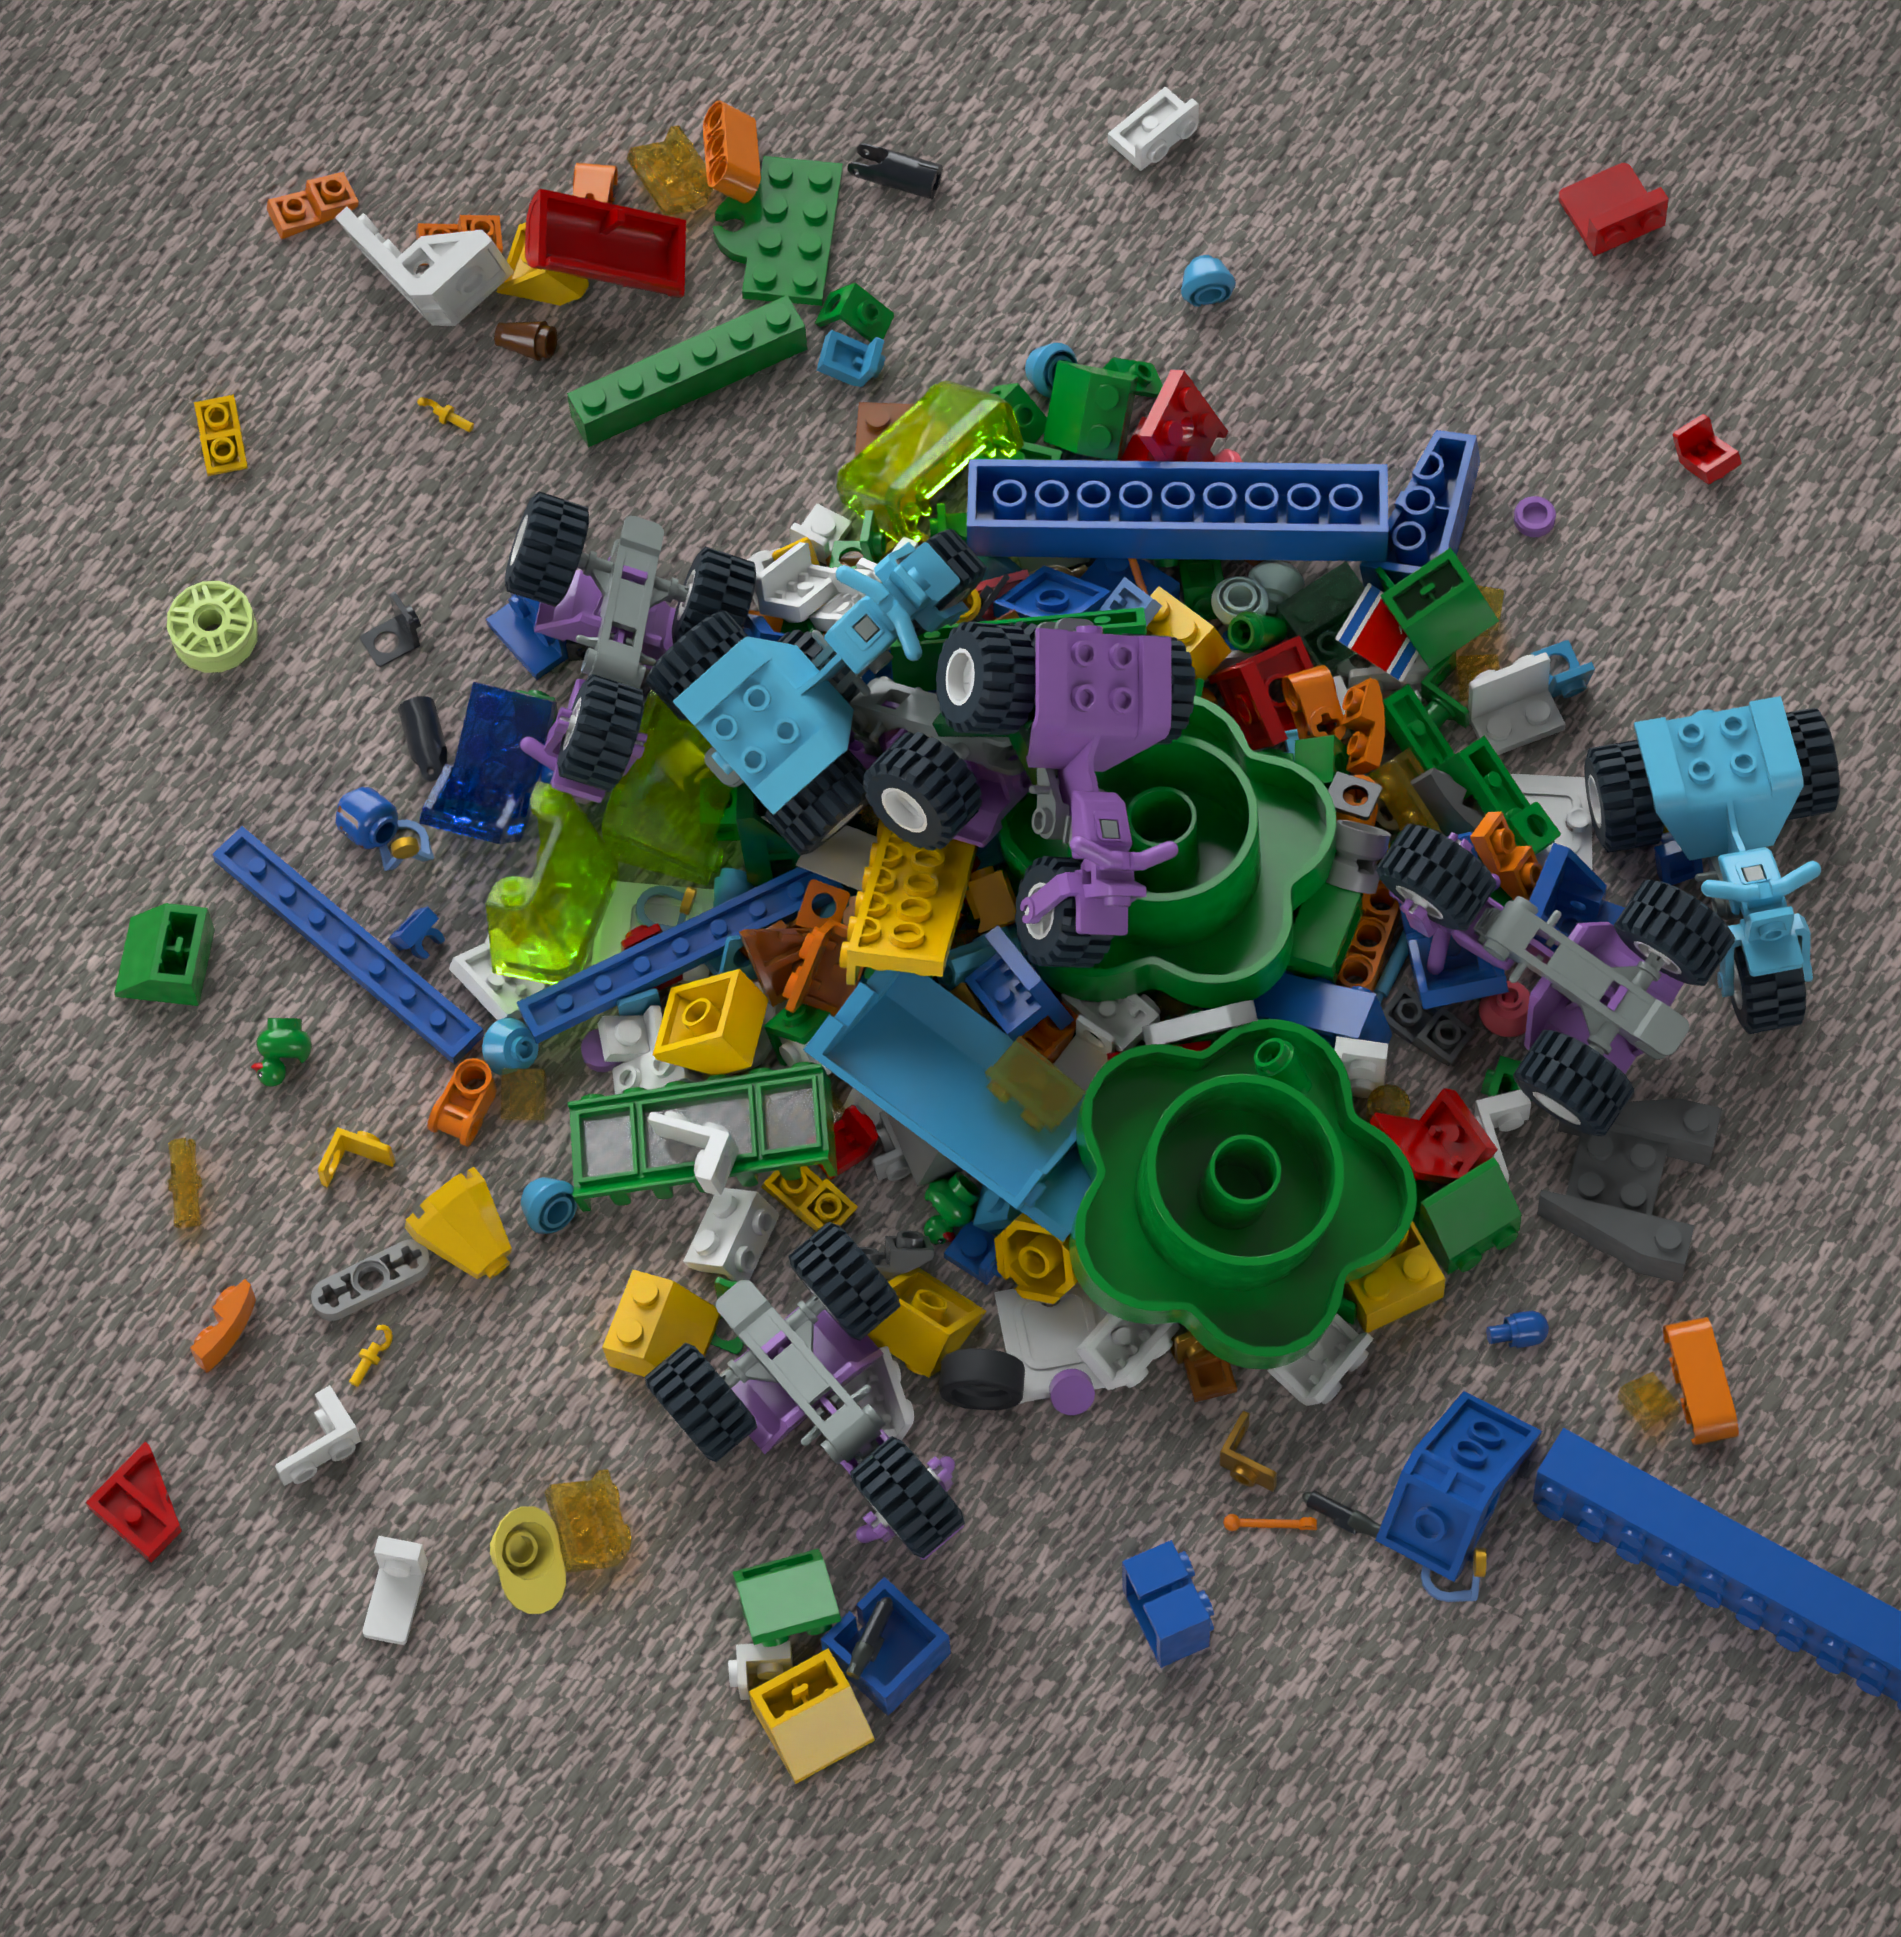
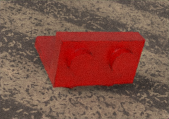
(1613, 208)
(1442, 1142)

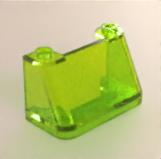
(923, 453)
(668, 802)
(549, 922)

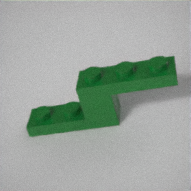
(1474, 767)

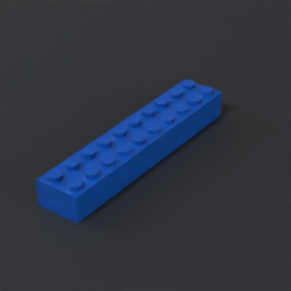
(1178, 510)
(1722, 1562)

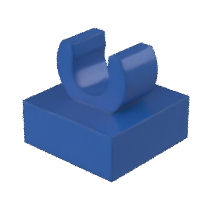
(1673, 863)
(413, 931)

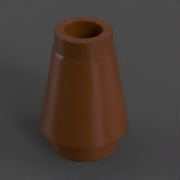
(529, 339)

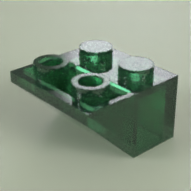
(1320, 613)

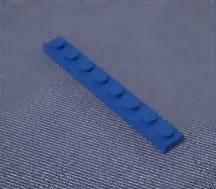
(348, 945)
(666, 954)

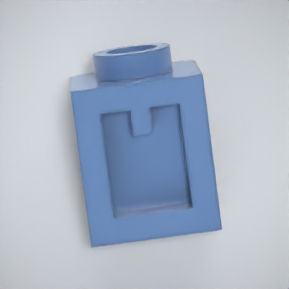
(1130, 596)

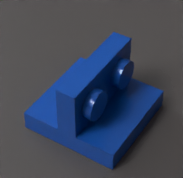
(1051, 593)
(515, 628)
(1014, 989)

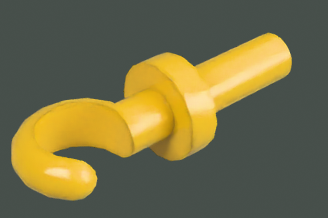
(446, 414)
(370, 1356)

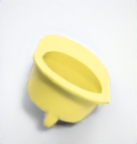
(529, 1560)

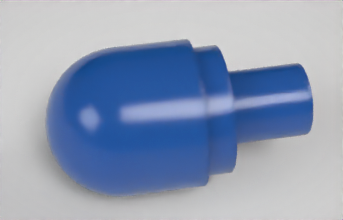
(1521, 1328)

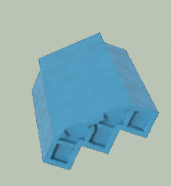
(925, 1065)

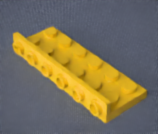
(907, 907)

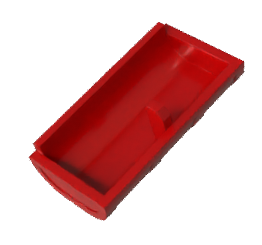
(606, 242)

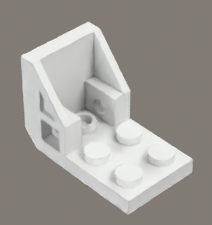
(460, 270)

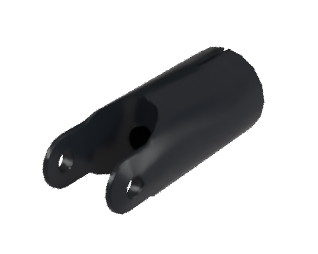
(898, 171)
(424, 735)

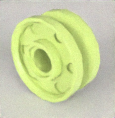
(208, 605)

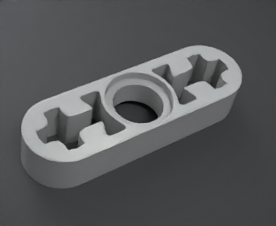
(1200, 1023)
(375, 1263)

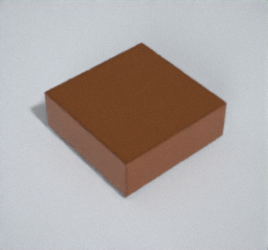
(1209, 1377)

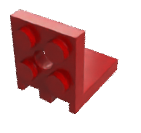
(1178, 426)
(1247, 695)

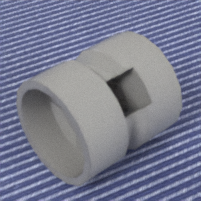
(1357, 856)

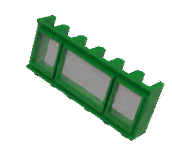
(773, 1116)

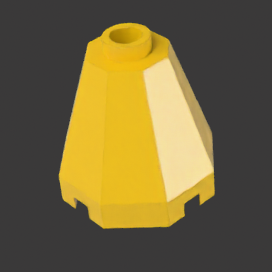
(463, 1226)
(1034, 1260)

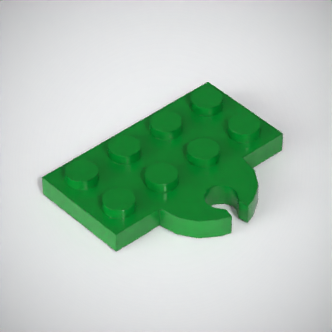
(784, 230)

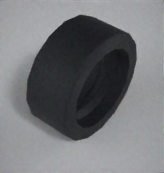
(982, 1379)

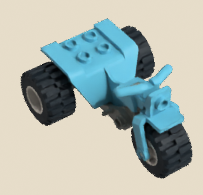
(783, 717)
(1724, 794)

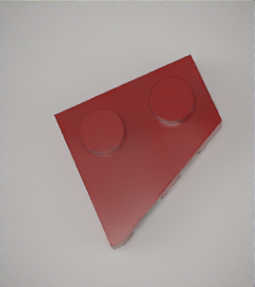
(138, 1505)

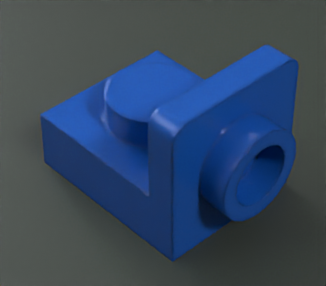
(974, 1253)

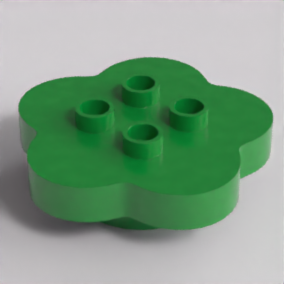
(1220, 913)
(1233, 1194)

